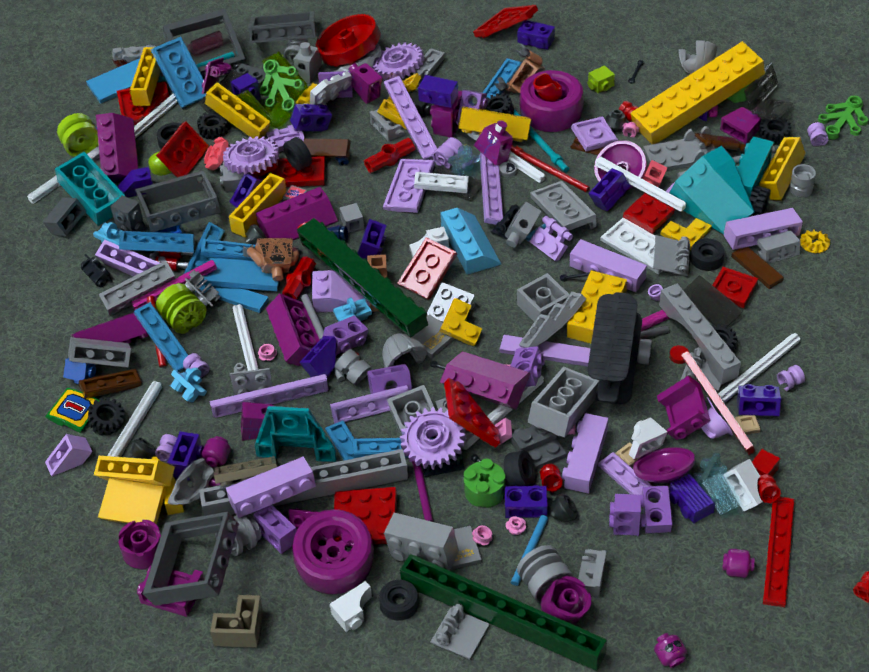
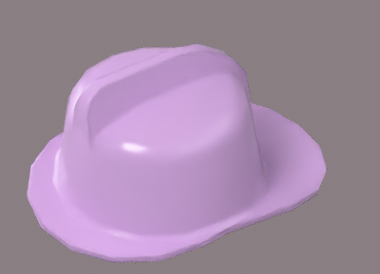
(717, 426)

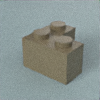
(239, 628)

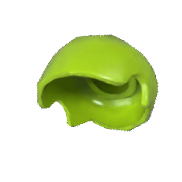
(157, 166)

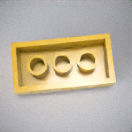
(581, 324)

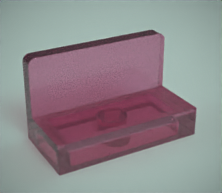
(206, 43)

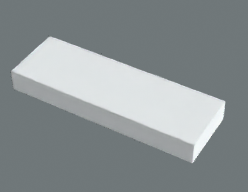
(441, 182)

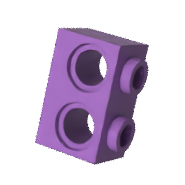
(466, 101)
(348, 333)
(529, 360)
(659, 509)
(625, 514)
(275, 528)

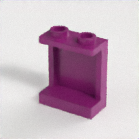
(684, 407)
(176, 578)

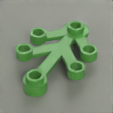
(279, 84)
(853, 103)

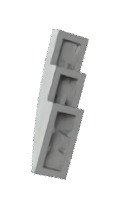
(549, 324)

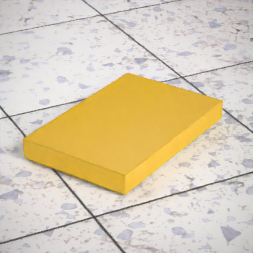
(131, 501)

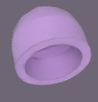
(654, 292)

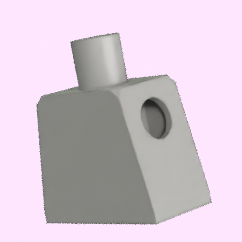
(307, 61)
(521, 224)

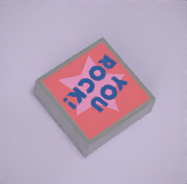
(292, 192)

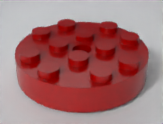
(348, 39)

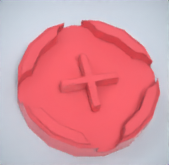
(214, 154)

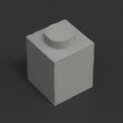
(351, 217)

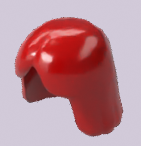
(547, 88)

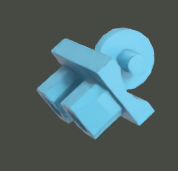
(109, 233)
(358, 308)
(189, 380)

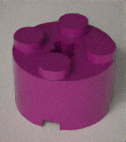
(139, 543)
(566, 600)

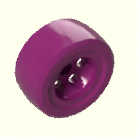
(552, 115)
(332, 573)

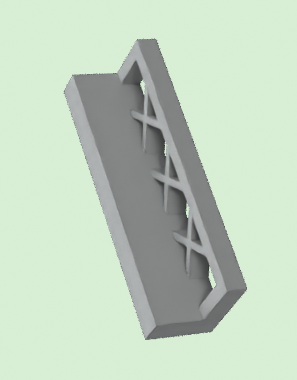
(123, 294)

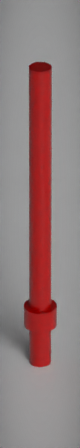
(520, 152)

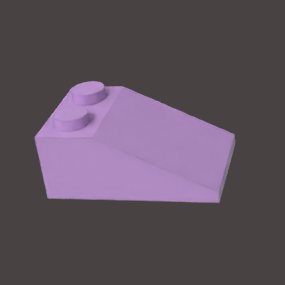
(331, 291)

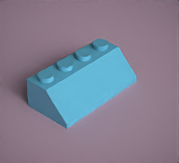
(468, 240)

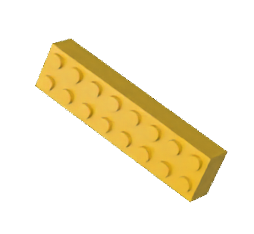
(698, 93)

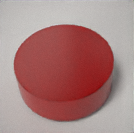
(676, 352)

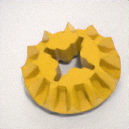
(819, 245)

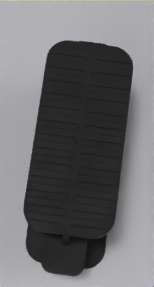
(615, 347)

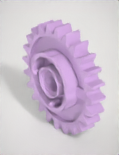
(398, 61)
(251, 155)
(445, 446)

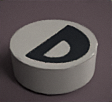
(508, 169)

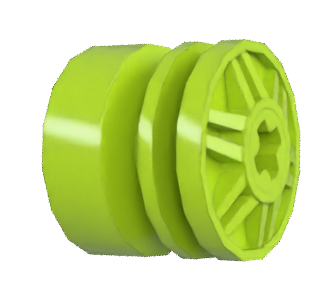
(180, 308)

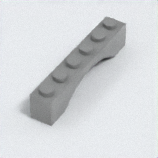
(718, 355)

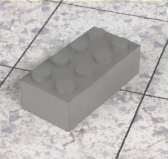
(563, 402)

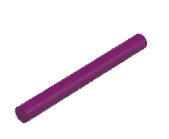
(422, 492)

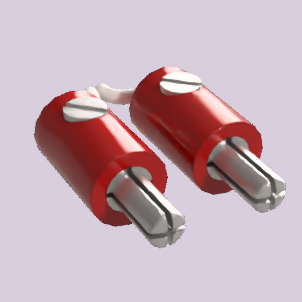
(172, 259)

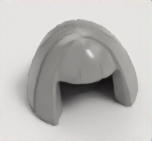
(705, 53)
(401, 344)

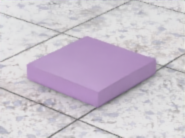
(594, 133)

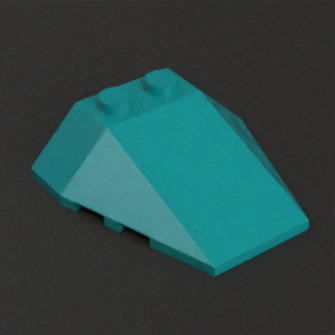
(714, 190)
(292, 428)

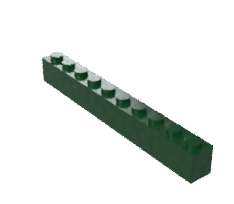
(363, 277)
(505, 612)

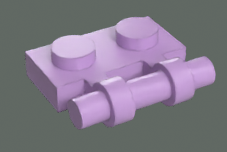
(283, 135)
(548, 243)

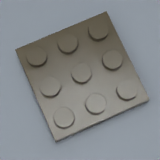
(243, 470)

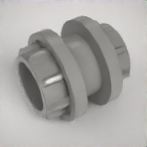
(247, 534)

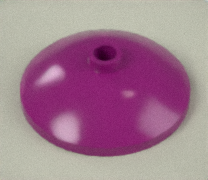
(625, 155)
(664, 465)

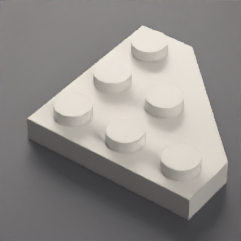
(329, 89)

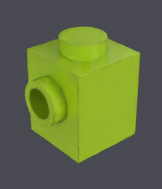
(601, 79)

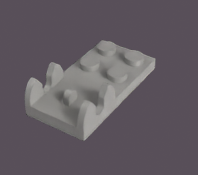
(679, 152)
(564, 206)

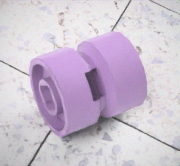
(447, 150)

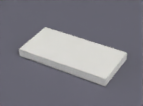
(632, 242)

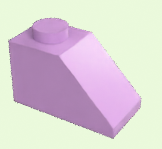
(68, 454)

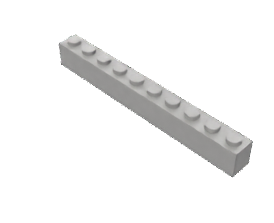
(329, 478)

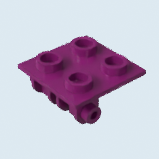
(214, 70)

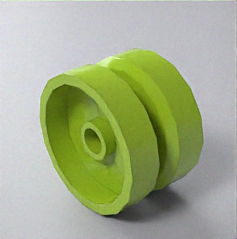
(77, 134)

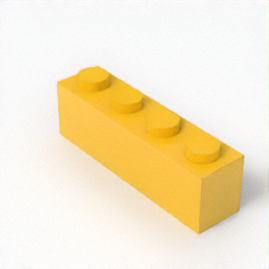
(145, 79)
(237, 111)
(477, 119)
(779, 172)
(265, 195)
(135, 470)

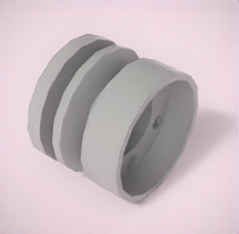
(541, 569)

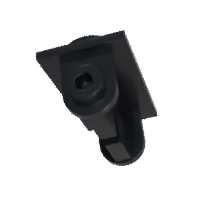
(502, 226)
(100, 275)
(455, 465)

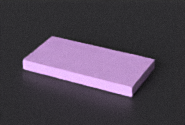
(402, 195)

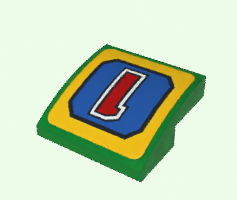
(71, 410)

